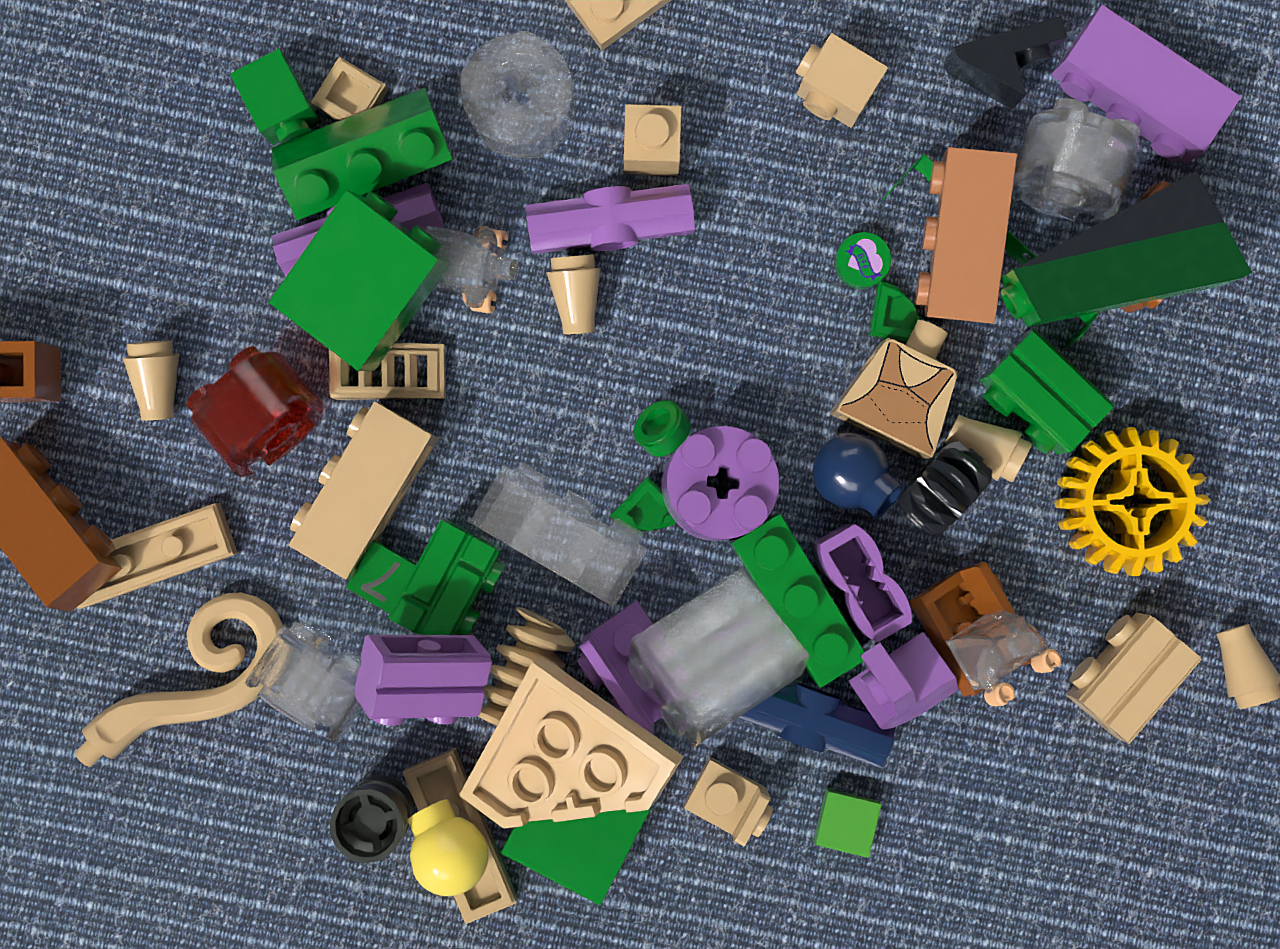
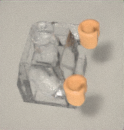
(475, 264)
(997, 647)

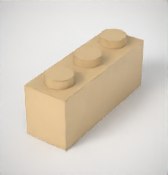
(361, 489)

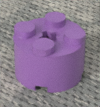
(743, 462)

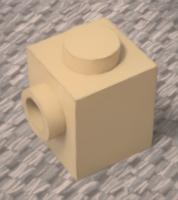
(838, 80)

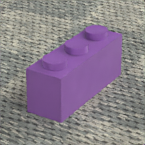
(1145, 84)

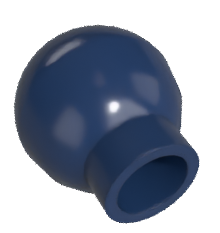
(855, 474)

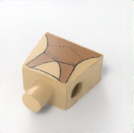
(902, 392)

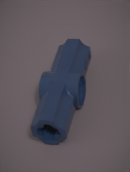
(823, 722)

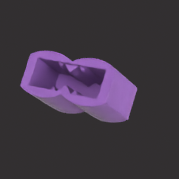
(867, 596)

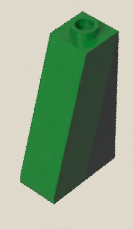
(1140, 255)

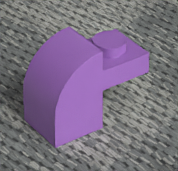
(903, 682)

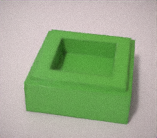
(847, 822)

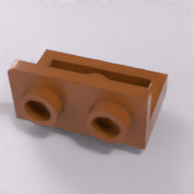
(956, 604)

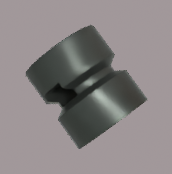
(371, 819)

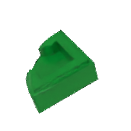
(892, 314)
(645, 508)

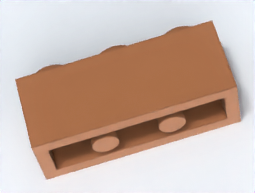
(966, 234)

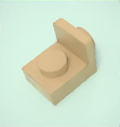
(730, 801)

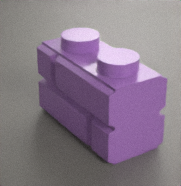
(422, 677)

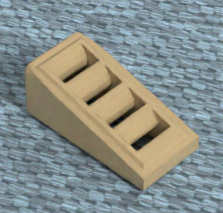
(436, 375)

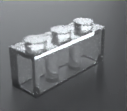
(560, 532)

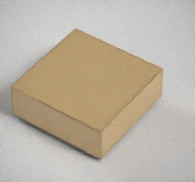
(348, 91)

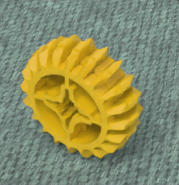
(1133, 522)

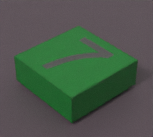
(381, 576)

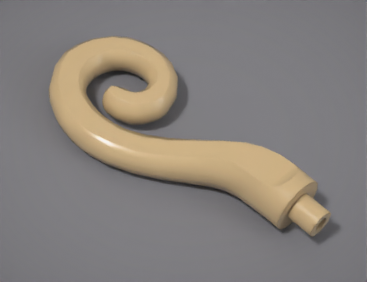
(129, 718)

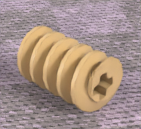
(534, 640)

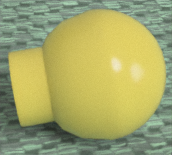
(446, 851)

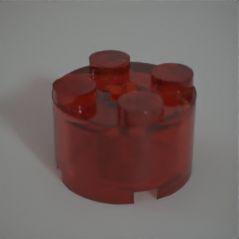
(254, 410)

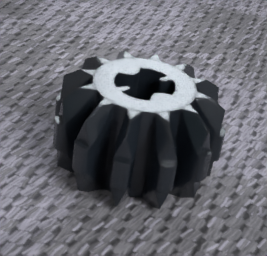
(945, 488)

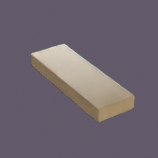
(167, 551)
(443, 779)

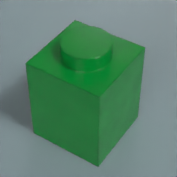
(275, 98)

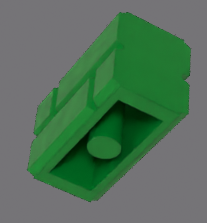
(1044, 394)
(448, 582)

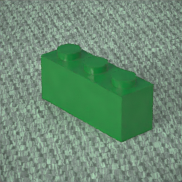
(360, 153)
(798, 598)

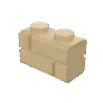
(1132, 675)

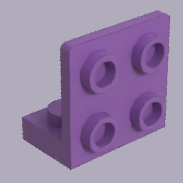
(606, 660)

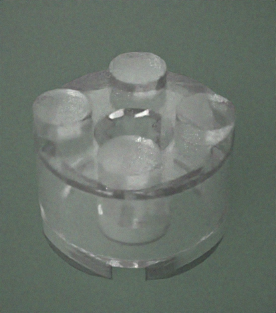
(522, 65)
(1076, 161)
(308, 679)

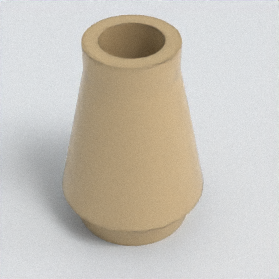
(575, 291)
(153, 376)
(998, 446)
(1247, 668)

